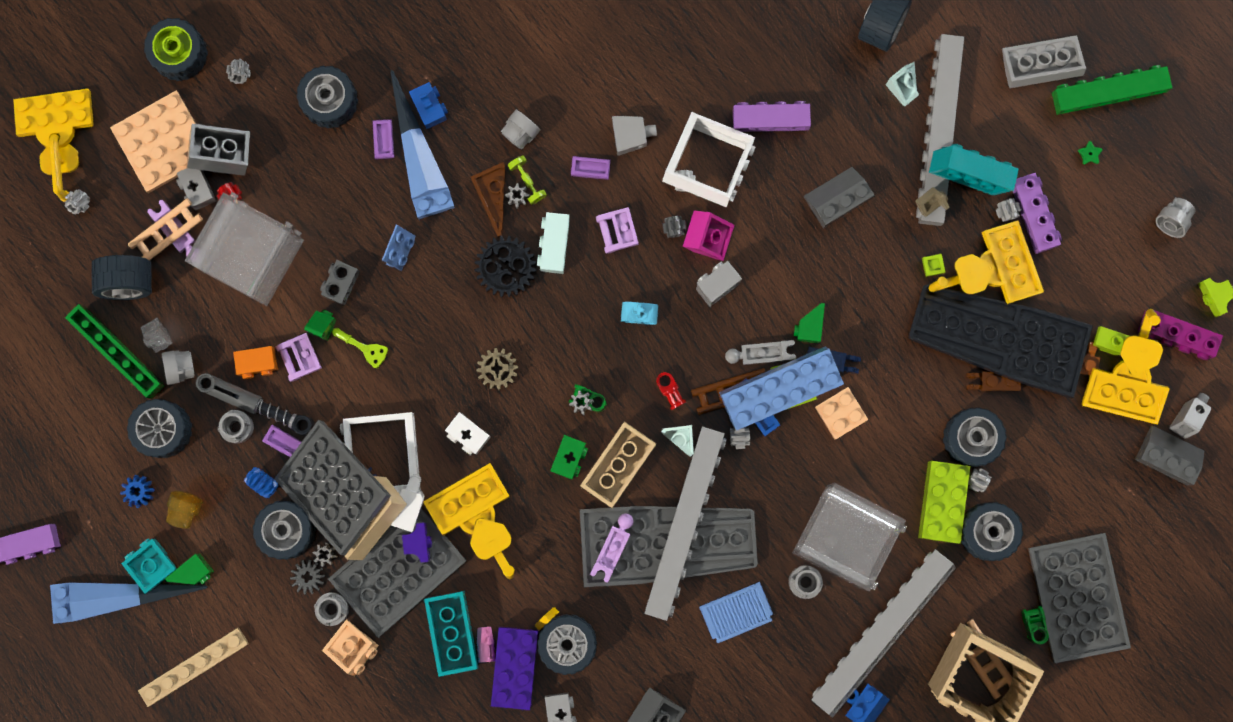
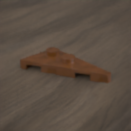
(490, 189)

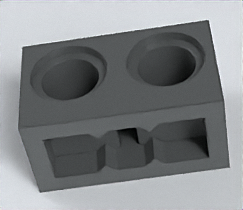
(345, 284)

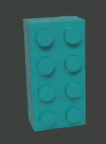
(973, 169)
(451, 633)

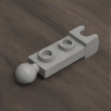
(761, 353)

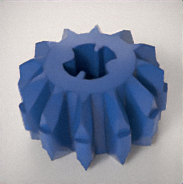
(261, 482)
(133, 499)

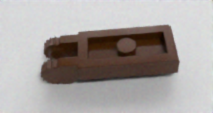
(992, 382)

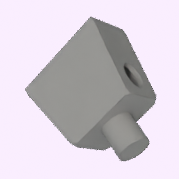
(631, 133)
(1191, 416)

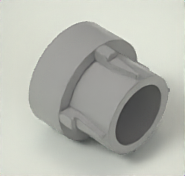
(520, 129)
(1176, 218)
(177, 366)
(227, 421)
(815, 586)
(322, 613)

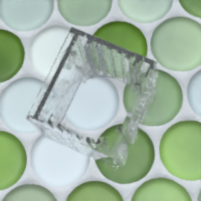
(245, 248)
(849, 537)

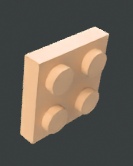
(841, 413)

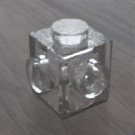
(156, 335)

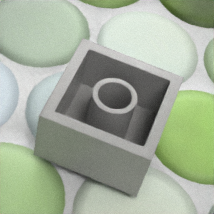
(718, 283)

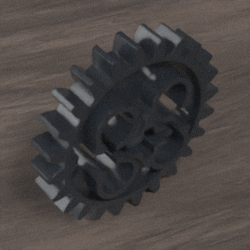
(516, 253)

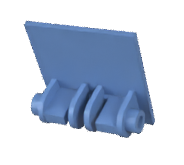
(398, 248)

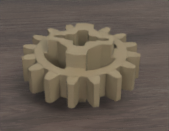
(489, 369)

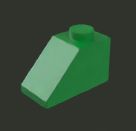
(321, 324)
(810, 326)
(193, 571)

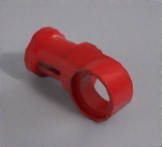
(671, 389)

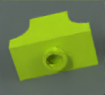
(1216, 295)
(1109, 340)

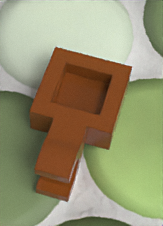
(1090, 360)

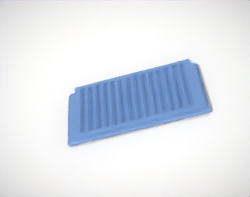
(737, 613)

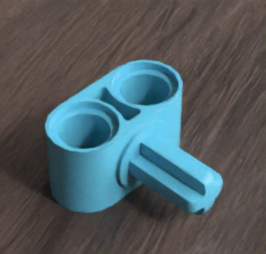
(639, 313)

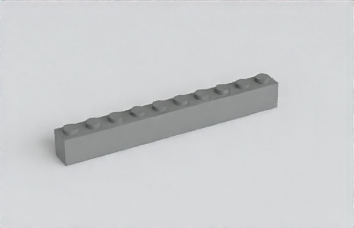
(942, 116)
(684, 523)
(883, 633)

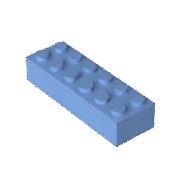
(781, 388)

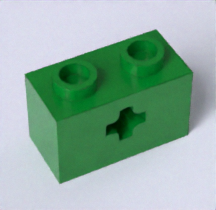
(560, 464)

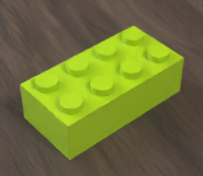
(944, 502)

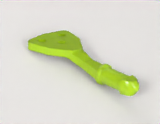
(366, 349)

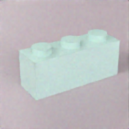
(553, 242)

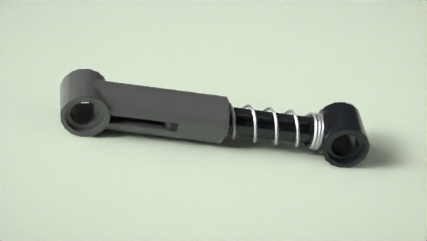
(252, 403)

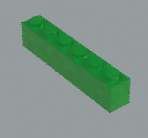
(1111, 90)
(115, 351)

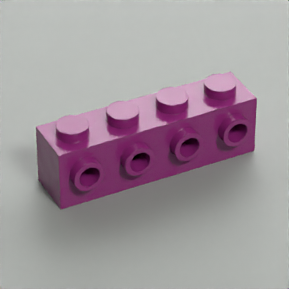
(1185, 336)

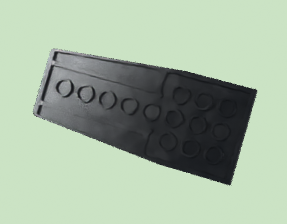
(1003, 338)

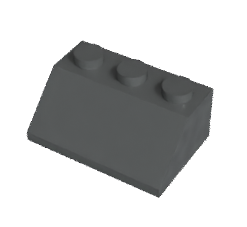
(839, 197)
(1171, 456)
(656, 708)

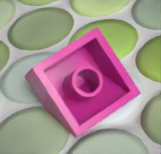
(708, 235)

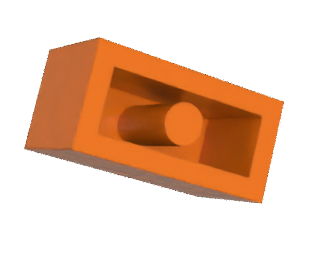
(255, 361)

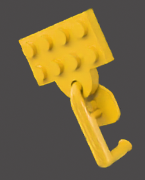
(54, 116)
(1004, 264)
(1132, 392)
(471, 503)

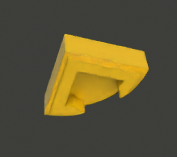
(546, 618)

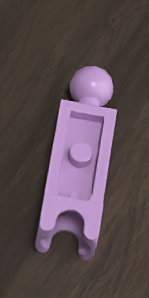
(182, 243)
(613, 547)

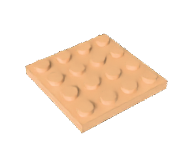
(156, 140)

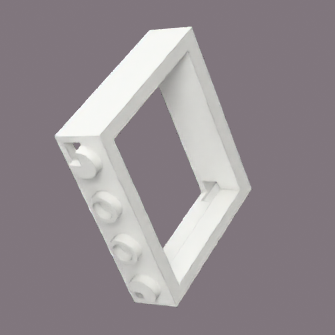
(720, 132)
(345, 429)

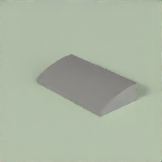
(1043, 61)

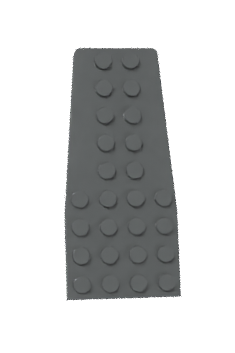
(722, 544)

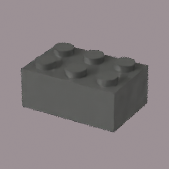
(218, 149)

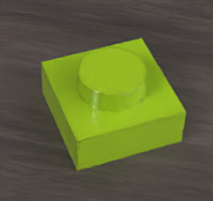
(933, 265)

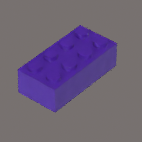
(514, 668)

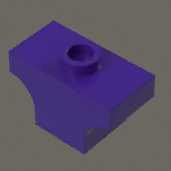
(418, 543)

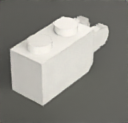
(414, 499)

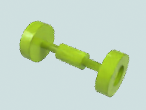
(517, 163)

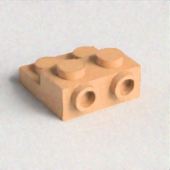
(350, 649)

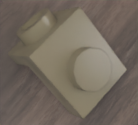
(931, 201)

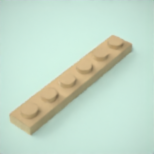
(193, 667)

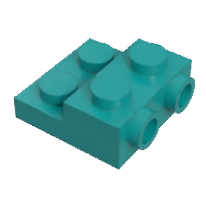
(148, 565)

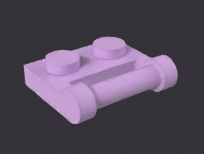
(623, 228)
(304, 355)

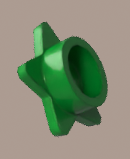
(1090, 158)

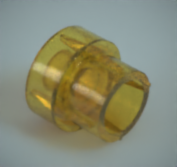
(182, 509)

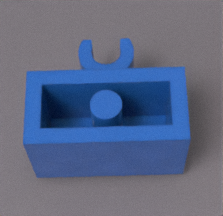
(428, 105)
(866, 705)

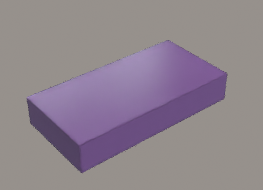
(383, 139)
(590, 167)
(281, 440)

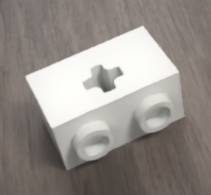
(461, 424)

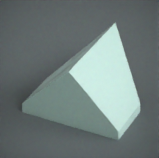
(904, 84)
(681, 437)

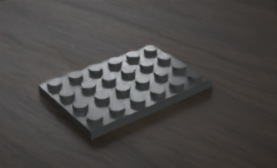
(332, 487)
(392, 583)
(1079, 598)

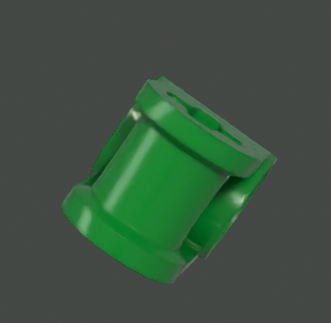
(593, 395)
(1035, 623)

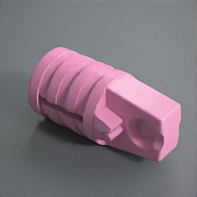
(485, 645)

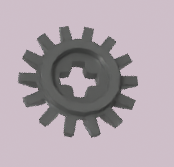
(301, 581)

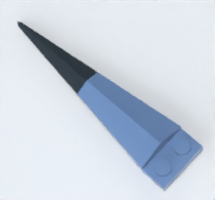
(425, 179)
(87, 600)

